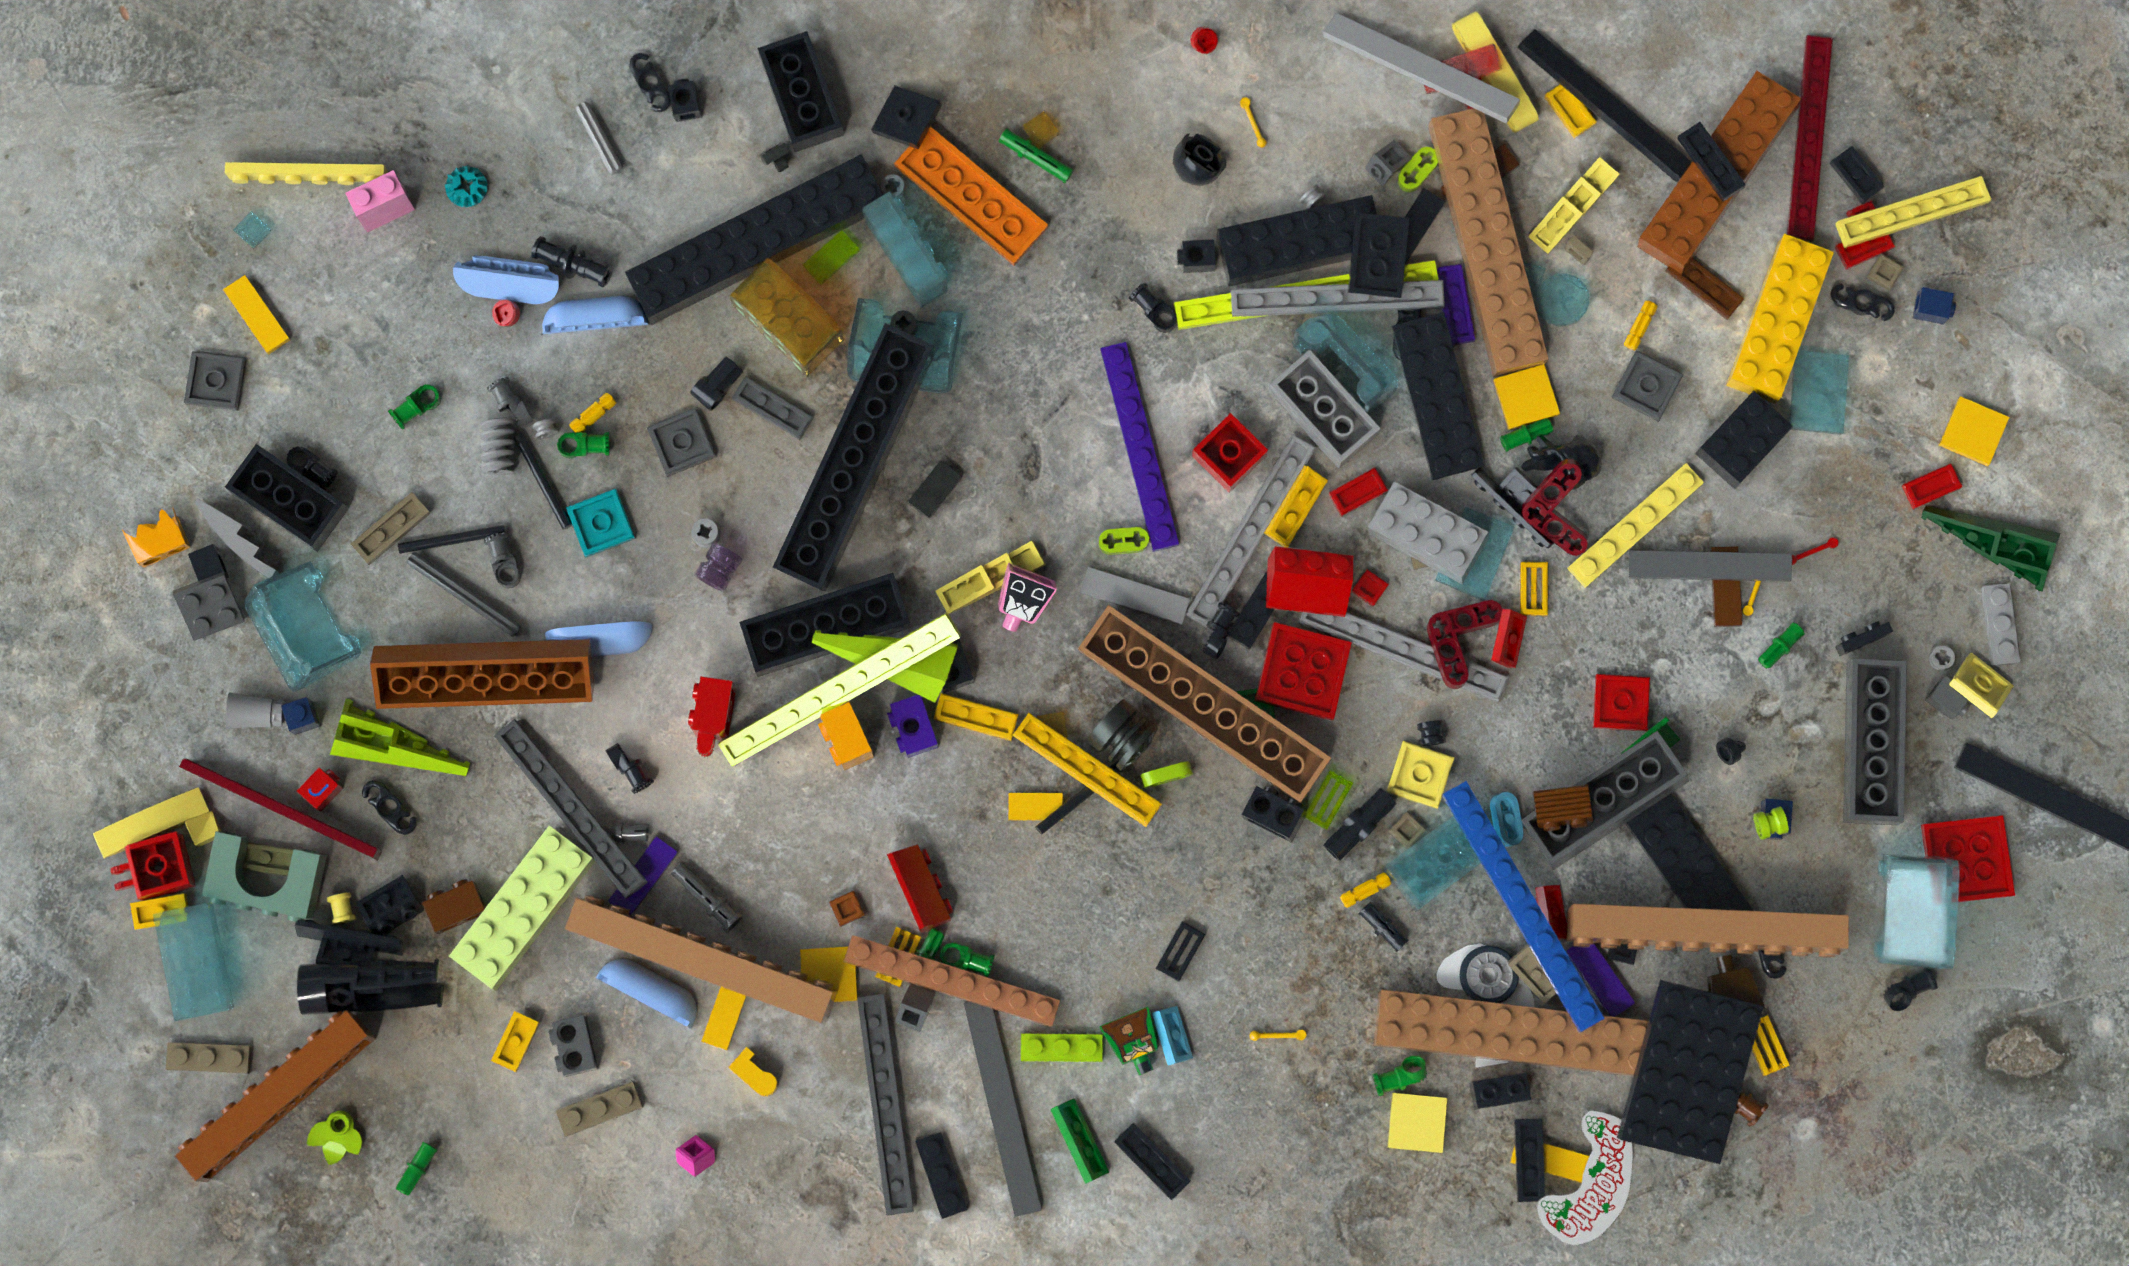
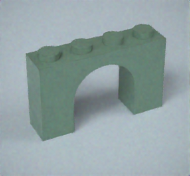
(227, 881)

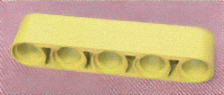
(1474, 34)

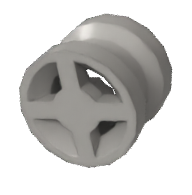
(707, 536)

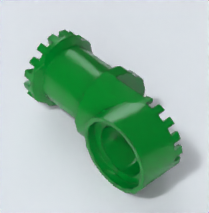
(413, 406)
(585, 444)
(969, 959)
(1400, 1076)

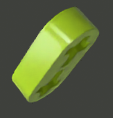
(1422, 173)
(1124, 547)
(1166, 774)

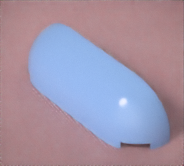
(506, 279)
(594, 314)
(607, 638)
(650, 989)

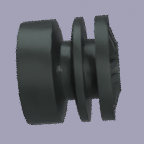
(1122, 734)

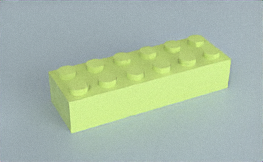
(522, 908)

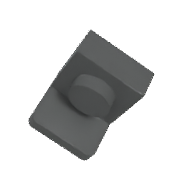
(1387, 162)

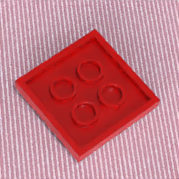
(1303, 671)
(1980, 852)

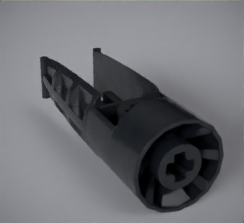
(367, 986)

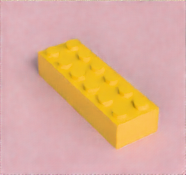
(1780, 318)

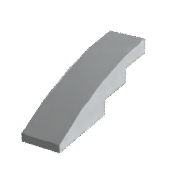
(232, 534)

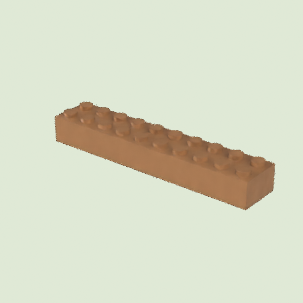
(1488, 242)
(1204, 704)
(1707, 929)
(699, 959)
(1506, 1033)

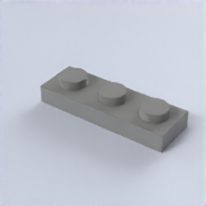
(2000, 624)

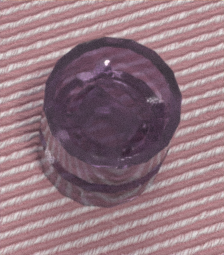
(719, 565)

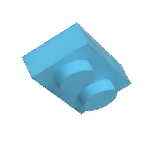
(1172, 1035)

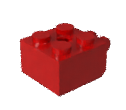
(712, 712)
(144, 857)

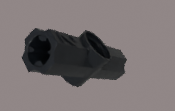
(1359, 824)

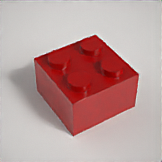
(1229, 453)

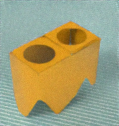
(158, 540)

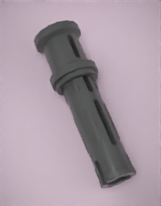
(715, 905)

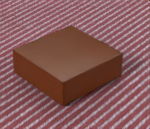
(847, 908)

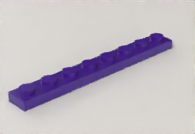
(1139, 447)

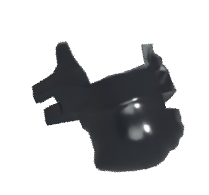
(1550, 455)

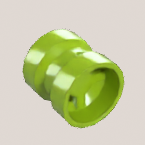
(1768, 824)

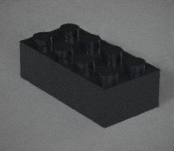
(800, 91)
(286, 497)

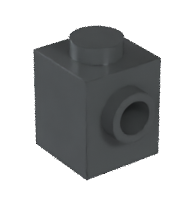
(1947, 699)
(915, 1007)

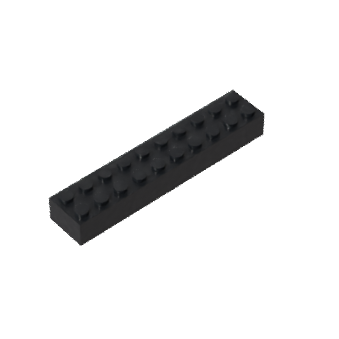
(742, 243)
(855, 457)

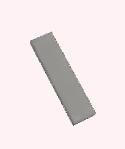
(1134, 596)

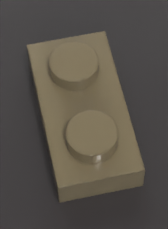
(1532, 974)

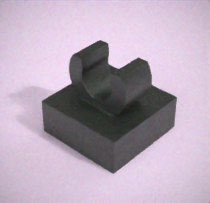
(775, 155)

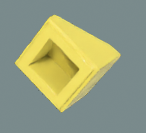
(203, 828)

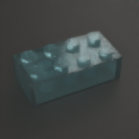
(905, 249)
(1433, 864)
(193, 961)

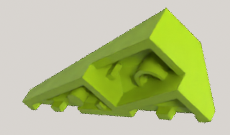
(922, 677)
(370, 739)

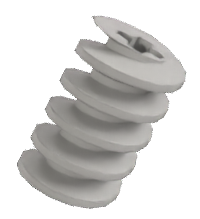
(496, 446)

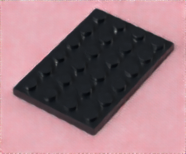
(1690, 1072)

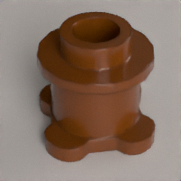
(1750, 1108)

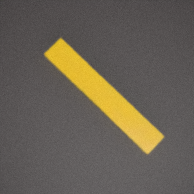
(1087, 769)

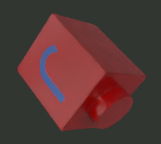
(320, 788)

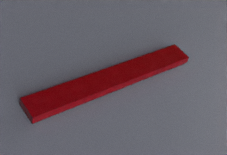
(1809, 137)
(280, 808)

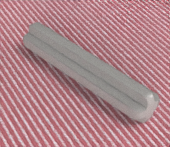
(598, 137)

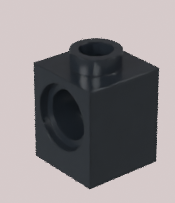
(689, 110)
(1205, 247)
(207, 562)

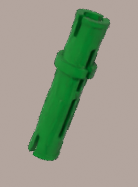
(1037, 156)

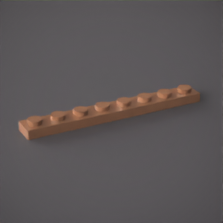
(951, 981)

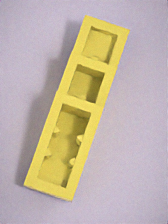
(1574, 205)
(987, 578)
(150, 822)

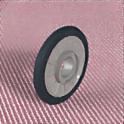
(1472, 980)

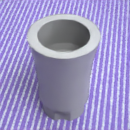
(253, 712)

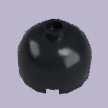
(1198, 160)

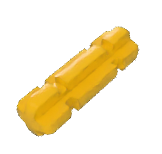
(1640, 325)
(592, 413)
(1365, 890)

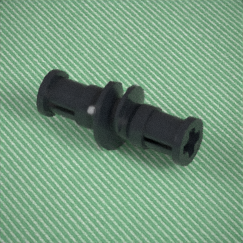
(571, 262)

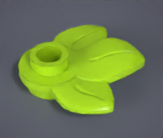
(335, 1141)

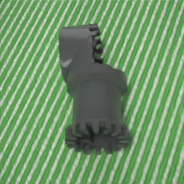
(507, 400)
(502, 559)

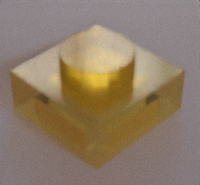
(1040, 129)

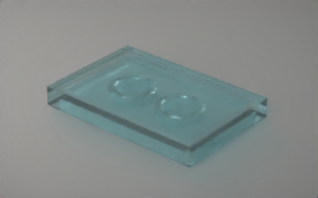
(1819, 392)
(1484, 570)

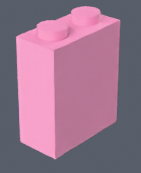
(380, 201)

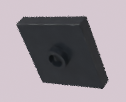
(906, 117)

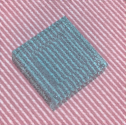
(252, 230)

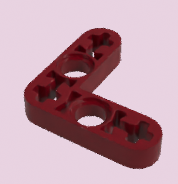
(1547, 505)
(1453, 629)

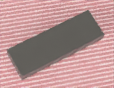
(772, 408)

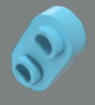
(1508, 819)

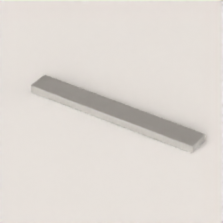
(1421, 68)
(1332, 299)
(1250, 531)
(1403, 650)

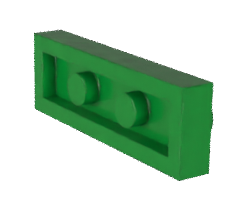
(1079, 1140)

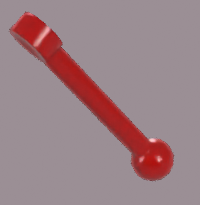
(1831, 543)

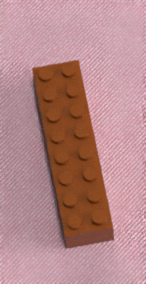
(1693, 204)
(482, 674)
(275, 1096)

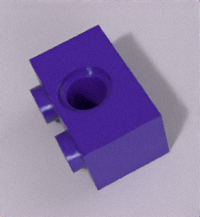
(924, 738)

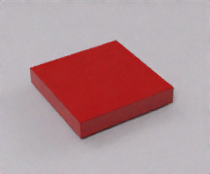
(1621, 702)

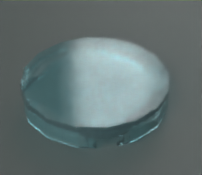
(1562, 299)

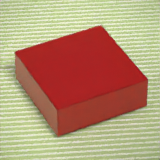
(1370, 588)

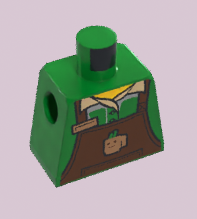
(1132, 1039)

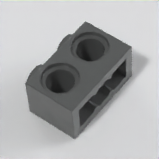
(581, 1043)

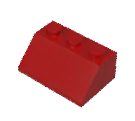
(1309, 581)
(920, 887)

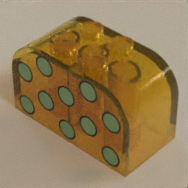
(787, 316)

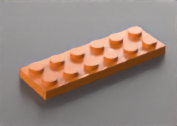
(972, 196)

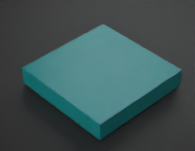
(600, 523)

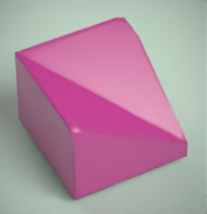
(695, 1155)

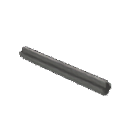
(463, 594)

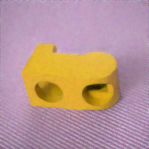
(761, 1082)

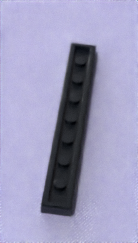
(1605, 105)
(2044, 795)

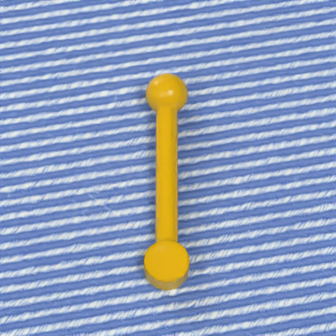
(1245, 104)
(1748, 609)
(1299, 1035)

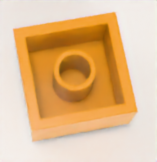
(846, 735)

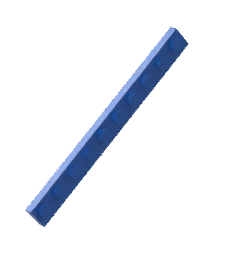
(1523, 906)

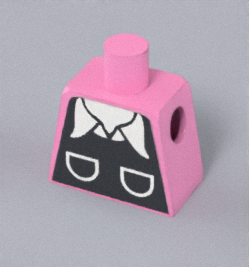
(1023, 596)

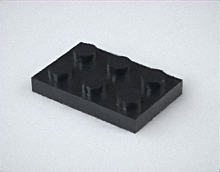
(1378, 255)

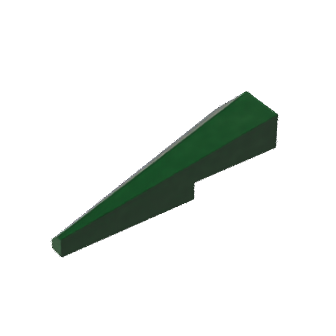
(2015, 546)

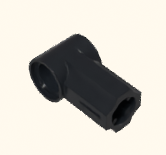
(712, 389)

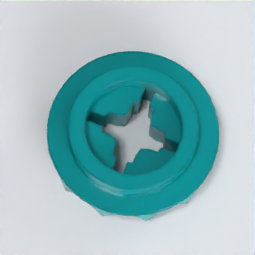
(461, 197)

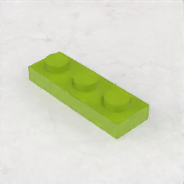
(1061, 1047)

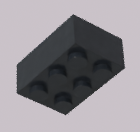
(1744, 439)

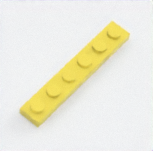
(296, 172)
(1913, 212)
(1635, 525)

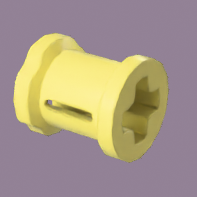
(341, 908)

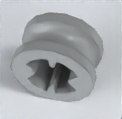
(896, 179)
(1312, 197)
(545, 429)
(1948, 654)

